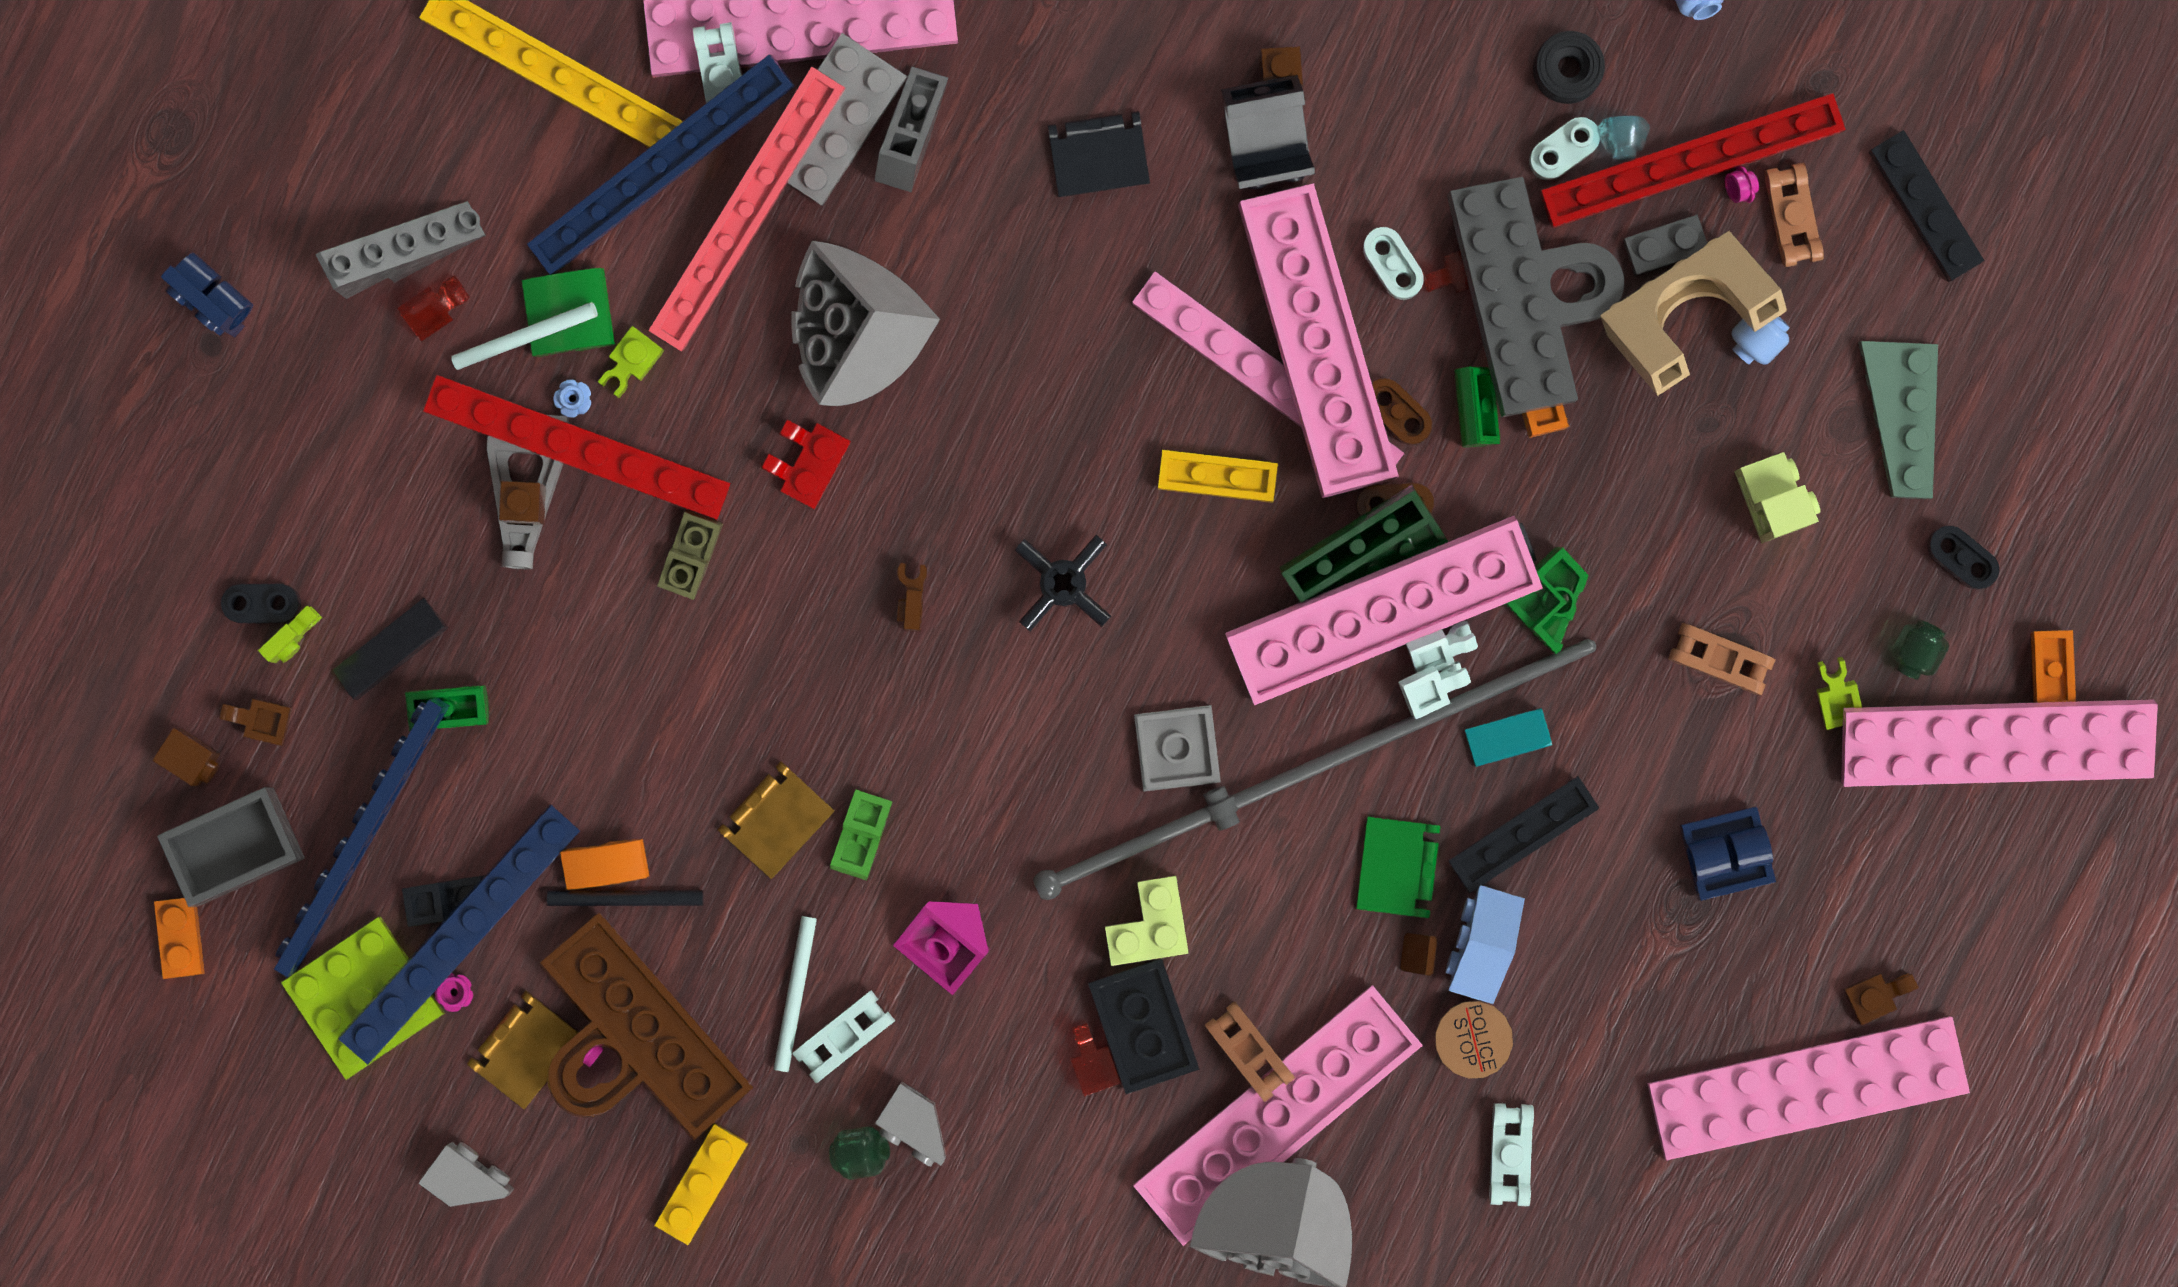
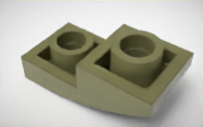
(690, 554)

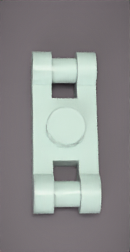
(719, 68)
(843, 1036)
(1511, 1154)

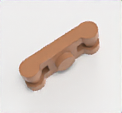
(1793, 215)
(1721, 659)
(1249, 1051)

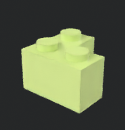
(1774, 497)
(1159, 932)

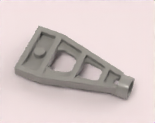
(514, 534)

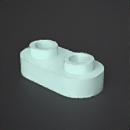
(1565, 148)
(1396, 262)

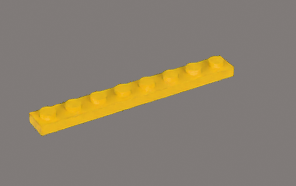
(550, 70)

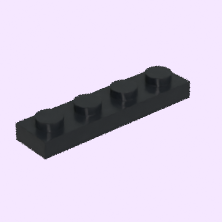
(1926, 206)
(1523, 834)

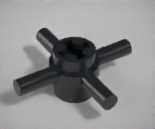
(1063, 598)

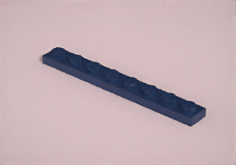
(661, 164)
(368, 821)
(458, 934)

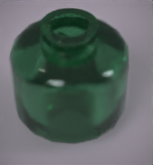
(1920, 649)
(859, 1153)

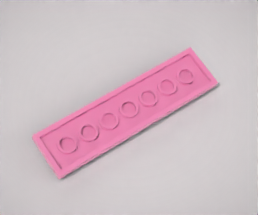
(792, 28)
(1318, 340)
(1384, 610)
(1998, 743)
(1330, 1075)
(1808, 1088)

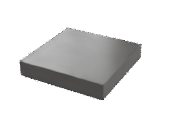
(1177, 748)

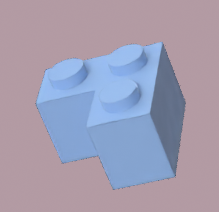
(1485, 944)

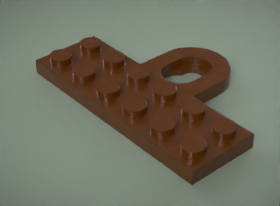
(644, 1027)

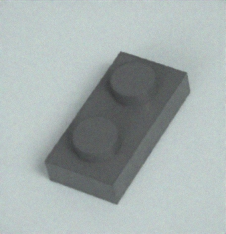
(1664, 245)

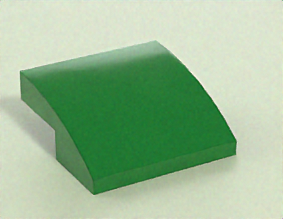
(562, 292)

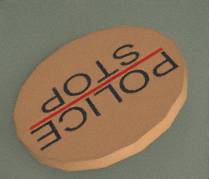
(1473, 1039)

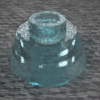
(1623, 135)

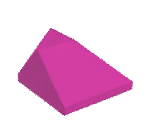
(945, 942)

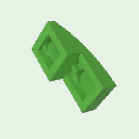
(861, 835)

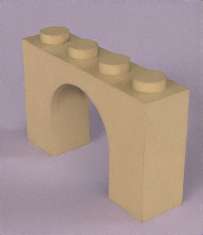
(1717, 270)

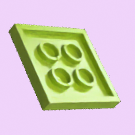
(342, 984)

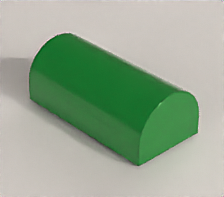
(1476, 407)
(467, 705)

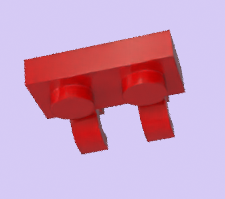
(814, 466)

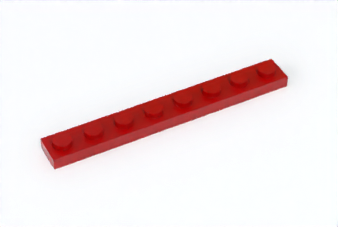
(1692, 160)
(576, 447)

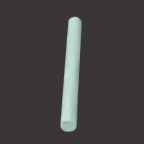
(524, 335)
(795, 994)

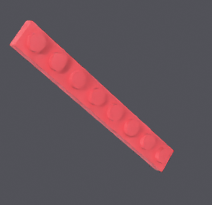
(747, 209)

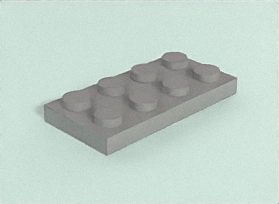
(868, 92)

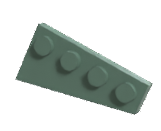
(1904, 404)

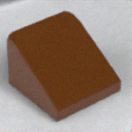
(1418, 954)

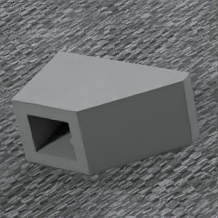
(915, 1121)
(461, 1179)

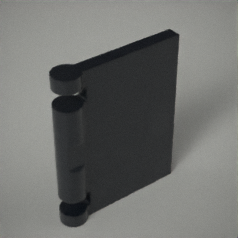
(1099, 155)

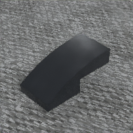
(435, 901)

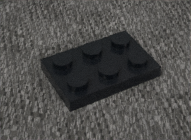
(1143, 1026)

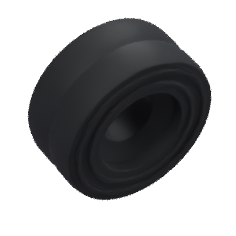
(1572, 45)

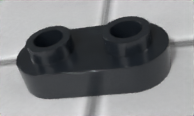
(1962, 557)
(260, 603)

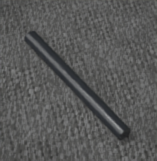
(626, 898)

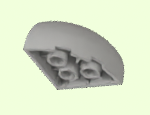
(855, 325)
(1279, 1220)

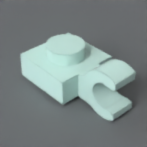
(1439, 649)
(1429, 689)

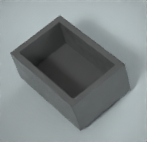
(230, 847)

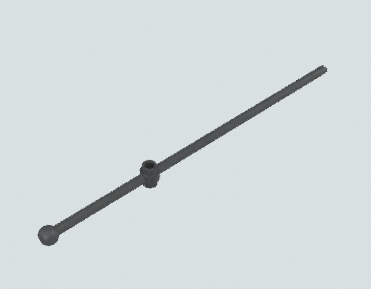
(1223, 807)

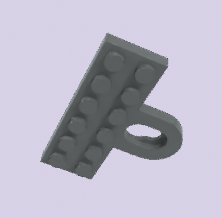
(1514, 295)

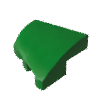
(1553, 606)

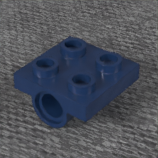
(196, 286)
(1728, 853)

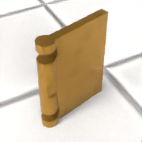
(776, 821)
(523, 1050)

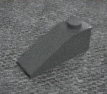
(910, 129)

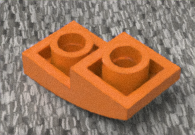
(604, 864)

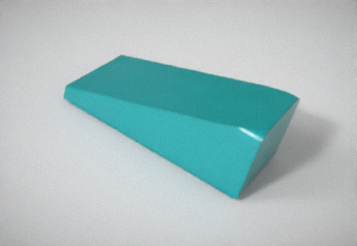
(1508, 737)

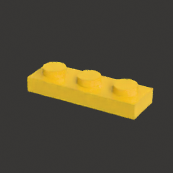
(1217, 476)
(701, 1184)

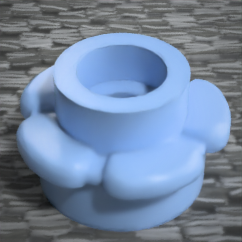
(582, 402)

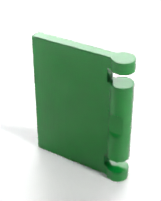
(1397, 867)

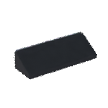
(390, 649)

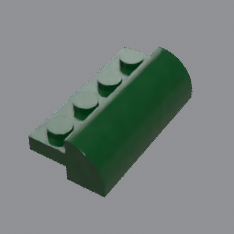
(1370, 543)

